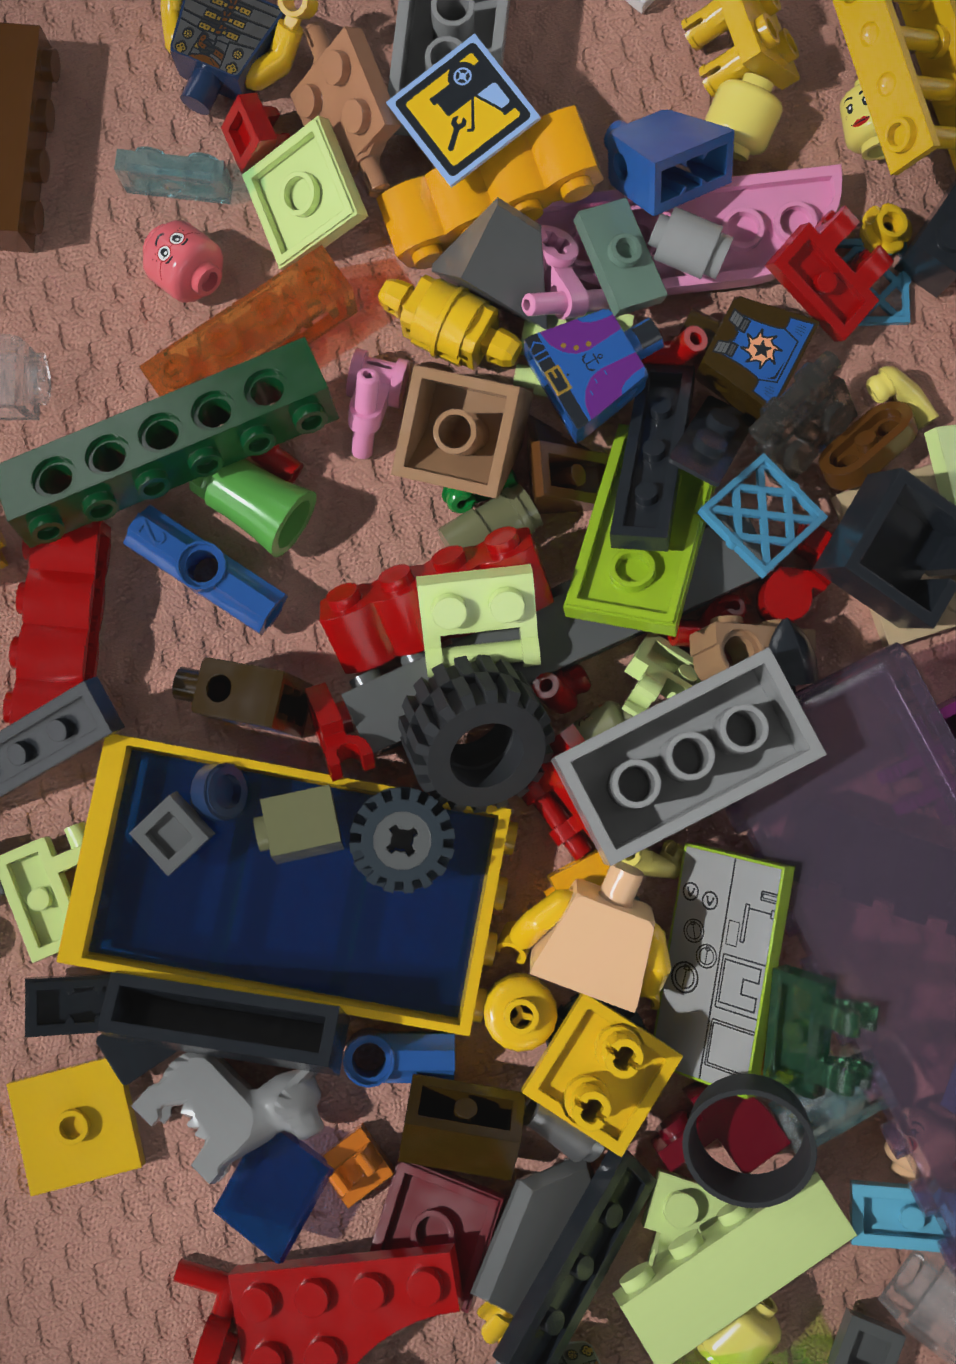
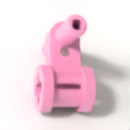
(563, 289)
(373, 387)

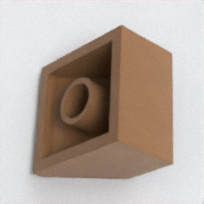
(461, 431)

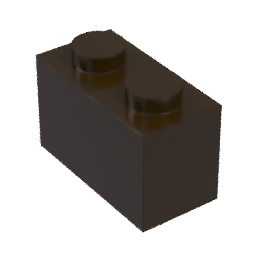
(462, 1127)

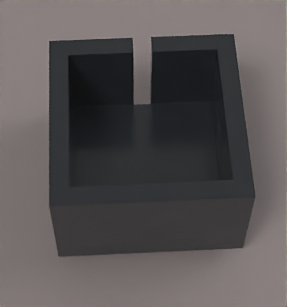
(888, 542)

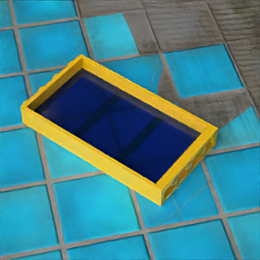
(286, 927)

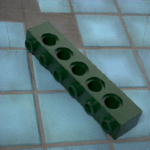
(76, 476)

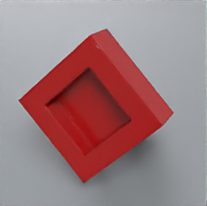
(251, 130)

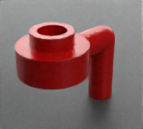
(216, 1342)

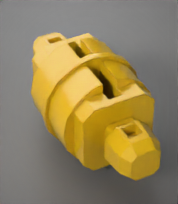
(450, 322)

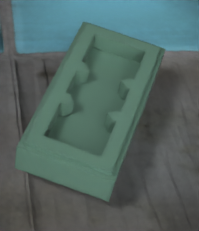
(620, 257)

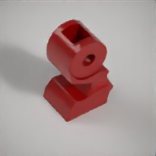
(789, 589)

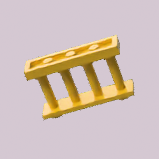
(889, 79)

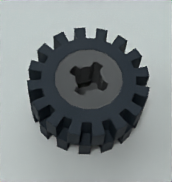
(405, 814)

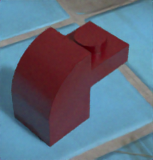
(738, 1123)

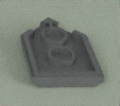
(528, 1231)

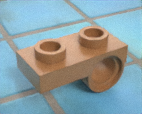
(736, 638)

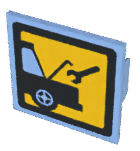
(463, 110)

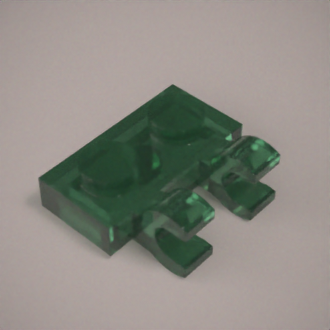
(800, 1033)

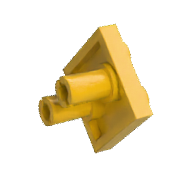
(758, 41)
(601, 1073)

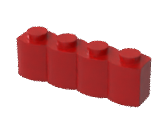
(60, 617)
(383, 618)

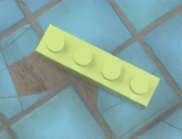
(728, 1269)

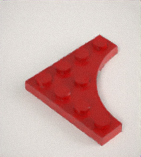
(339, 1303)

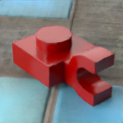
(331, 724)

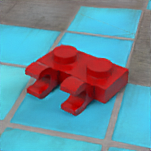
(822, 280)

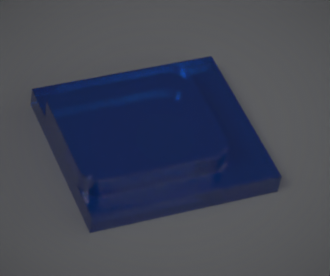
(274, 1193)

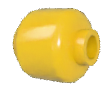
(512, 992)

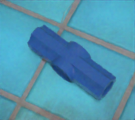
(178, 553)

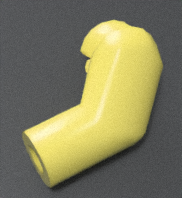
(896, 384)
(662, 865)

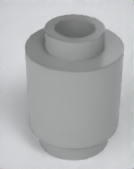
(690, 243)

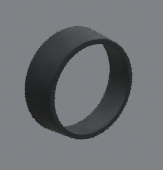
(743, 1188)

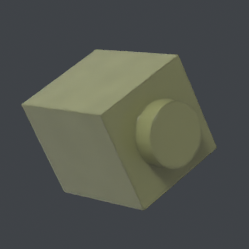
(299, 825)

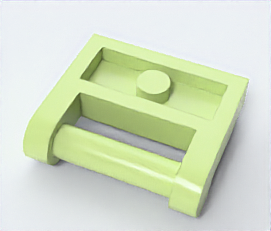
(479, 603)

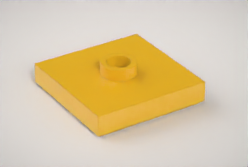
(74, 1125)

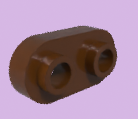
(868, 445)

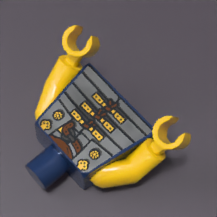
(231, 45)

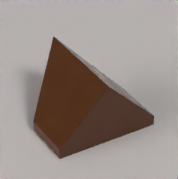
(561, 472)

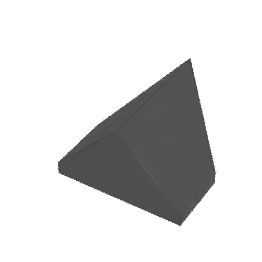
(498, 259)

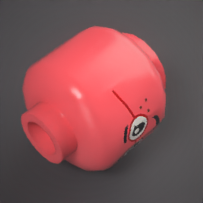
(182, 261)

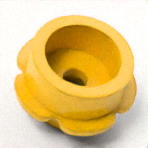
(874, 232)

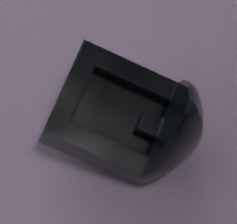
(794, 654)

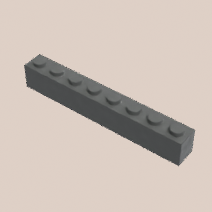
(563, 641)

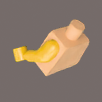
(595, 940)

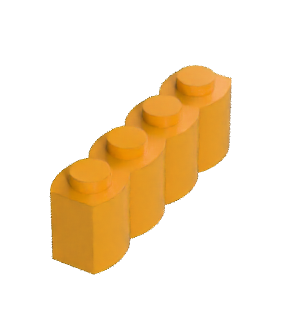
(530, 173)

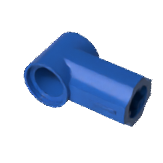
(405, 1053)

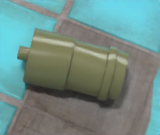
(511, 509)

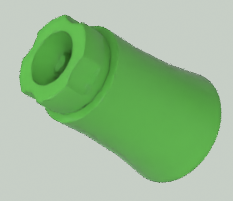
(258, 503)

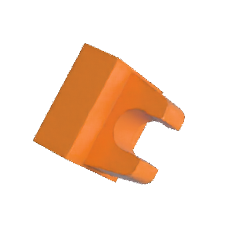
(357, 1165)

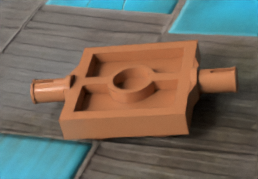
(353, 96)

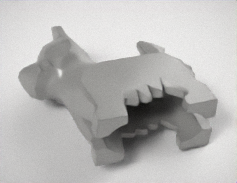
(230, 1110)

